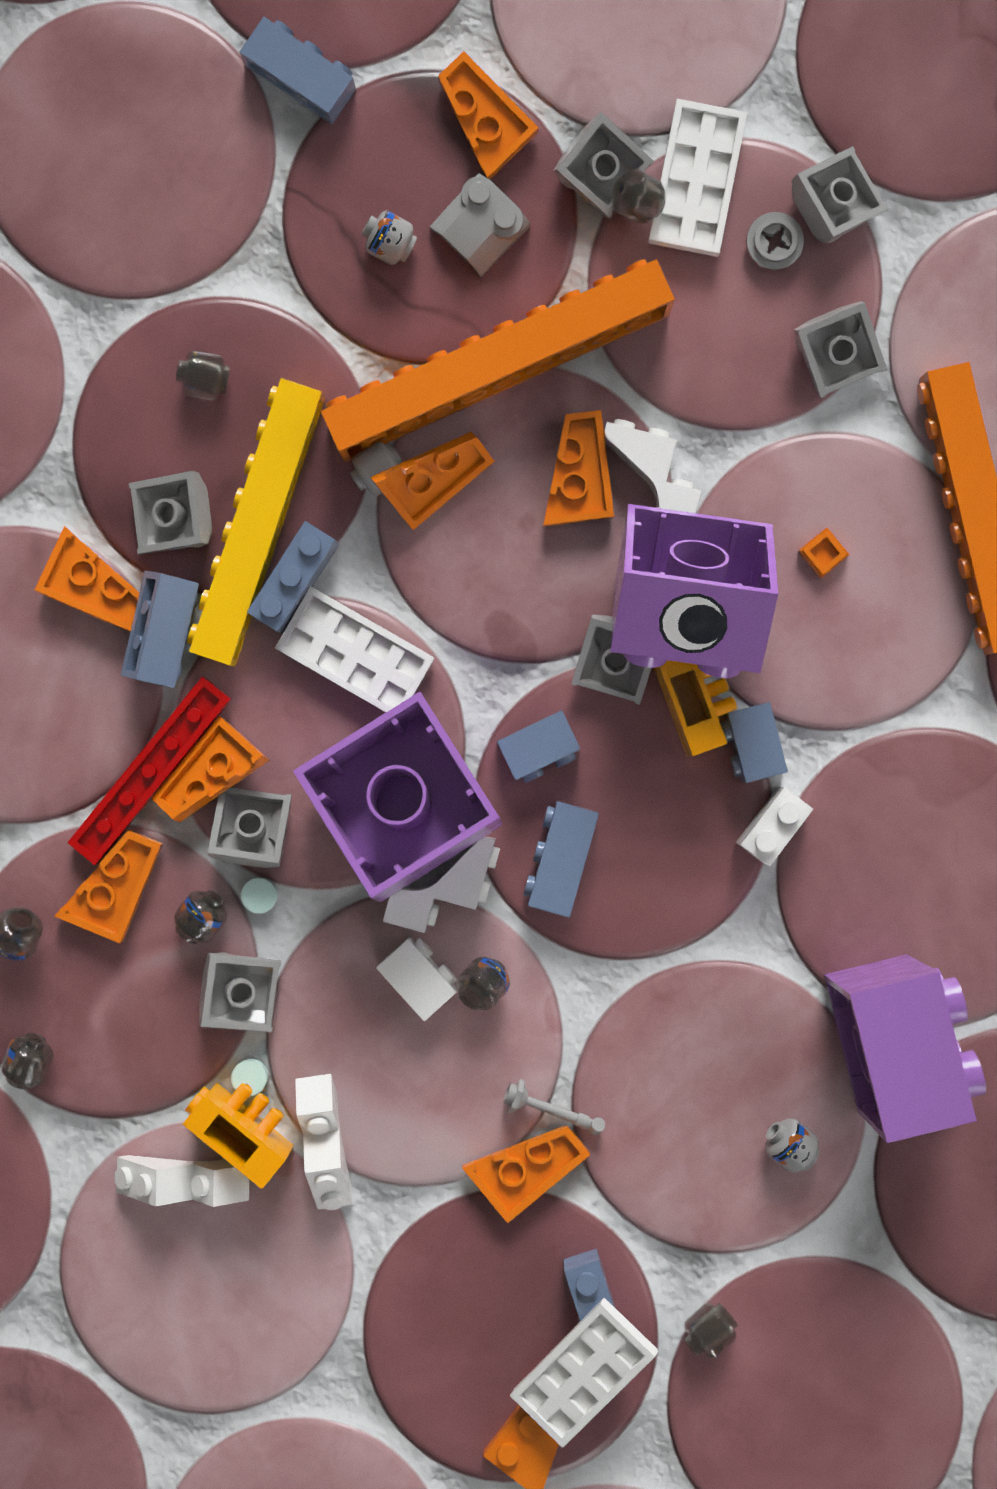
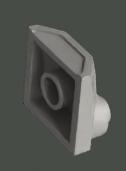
(599, 159)
(836, 196)
(481, 223)
(840, 347)
(171, 512)
(608, 670)
(250, 828)
(238, 992)

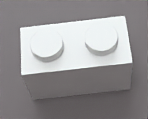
(774, 825)
(418, 977)

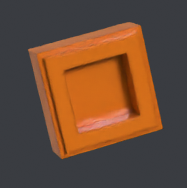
(823, 552)

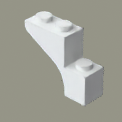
(651, 459)
(460, 885)
(323, 1144)
(174, 1181)

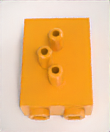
(692, 706)
(238, 1131)

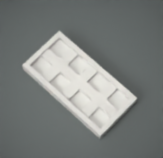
(698, 177)
(354, 651)
(584, 1372)

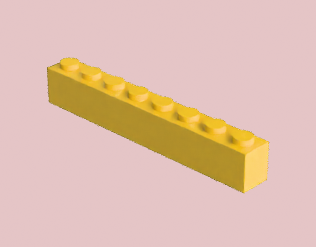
(257, 521)

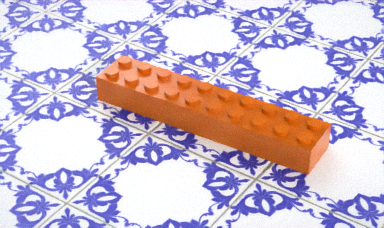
(500, 359)

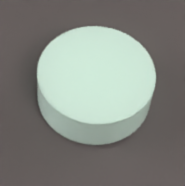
(259, 895)
(252, 1073)

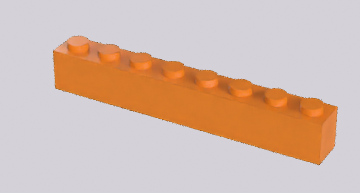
(969, 488)

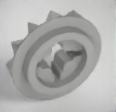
(791, 238)

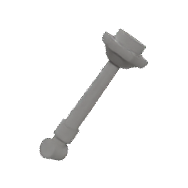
(517, 1097)

